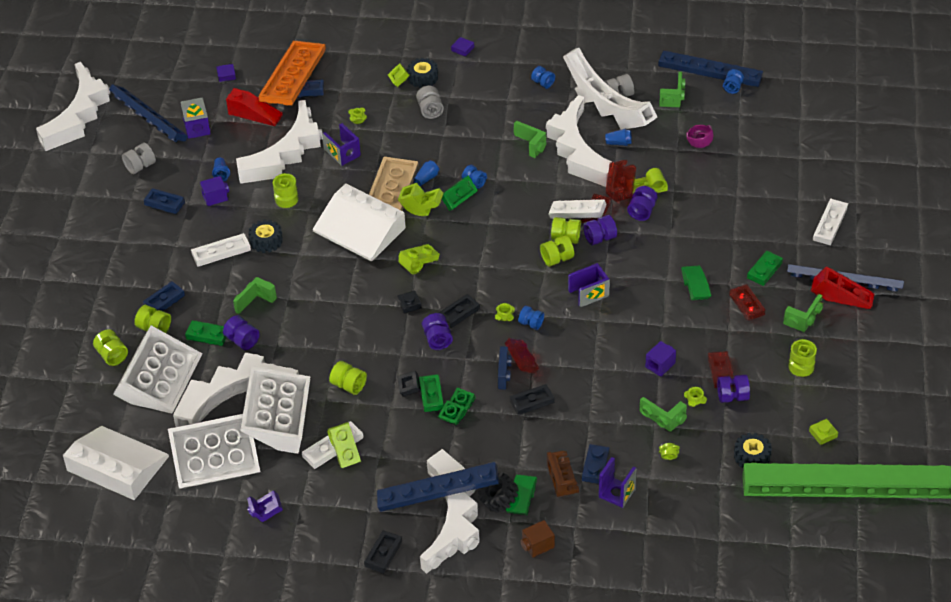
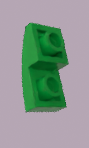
(696, 282)
(457, 406)
(526, 487)

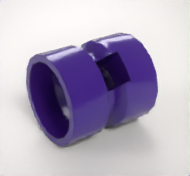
(642, 203)
(601, 229)
(437, 331)
(241, 333)
(740, 392)

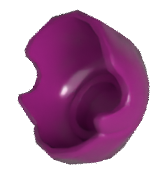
(700, 136)

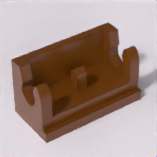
(561, 473)

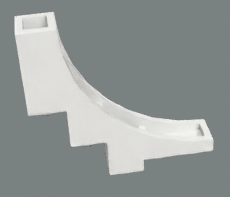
(608, 101)
(83, 109)
(288, 150)
(580, 157)
(226, 383)
(462, 511)

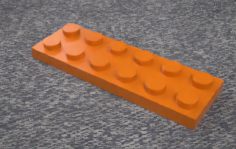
(292, 73)

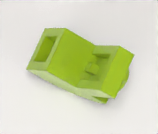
(417, 201)

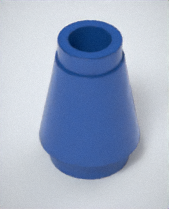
(620, 137)
(220, 169)
(426, 173)

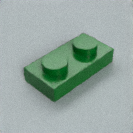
(459, 193)
(764, 268)
(205, 333)
(431, 393)

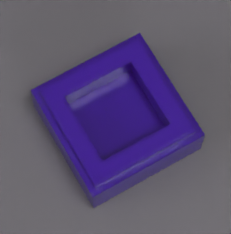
(462, 46)
(226, 72)

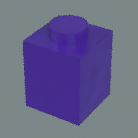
(214, 190)
(660, 358)

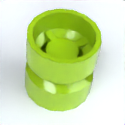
(285, 190)
(561, 227)
(558, 250)
(149, 316)
(110, 347)
(802, 358)
(347, 377)

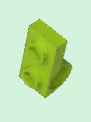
(653, 179)
(414, 258)
(344, 444)

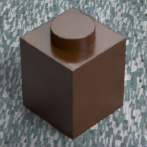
(538, 538)

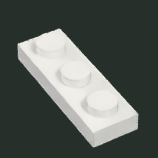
(577, 209)
(830, 222)
(220, 249)
(323, 449)

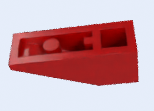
(247, 106)
(841, 290)

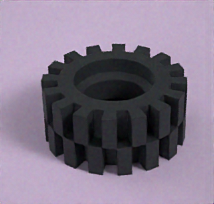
(503, 498)

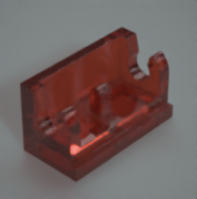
(620, 180)

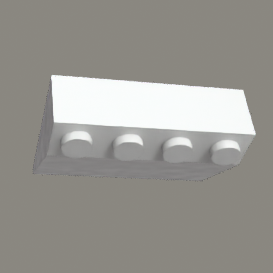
(360, 222)
(158, 372)
(276, 408)
(212, 451)
(114, 461)

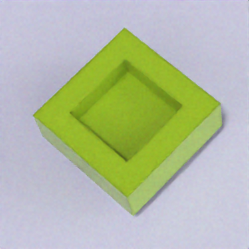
(398, 75)
(823, 431)

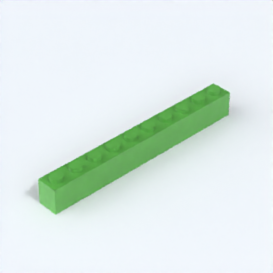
(847, 480)

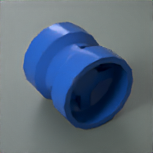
(544, 77)
(733, 81)
(477, 177)
(531, 317)

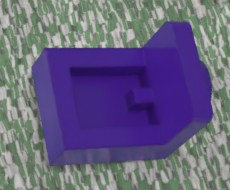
(265, 506)

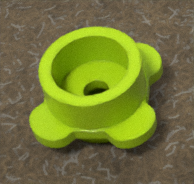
(357, 115)
(504, 312)
(695, 396)
(669, 451)

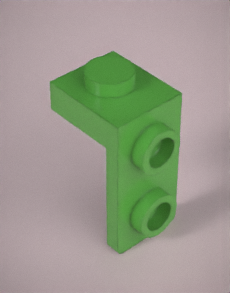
(673, 97)
(536, 137)
(257, 287)
(801, 320)
(669, 420)

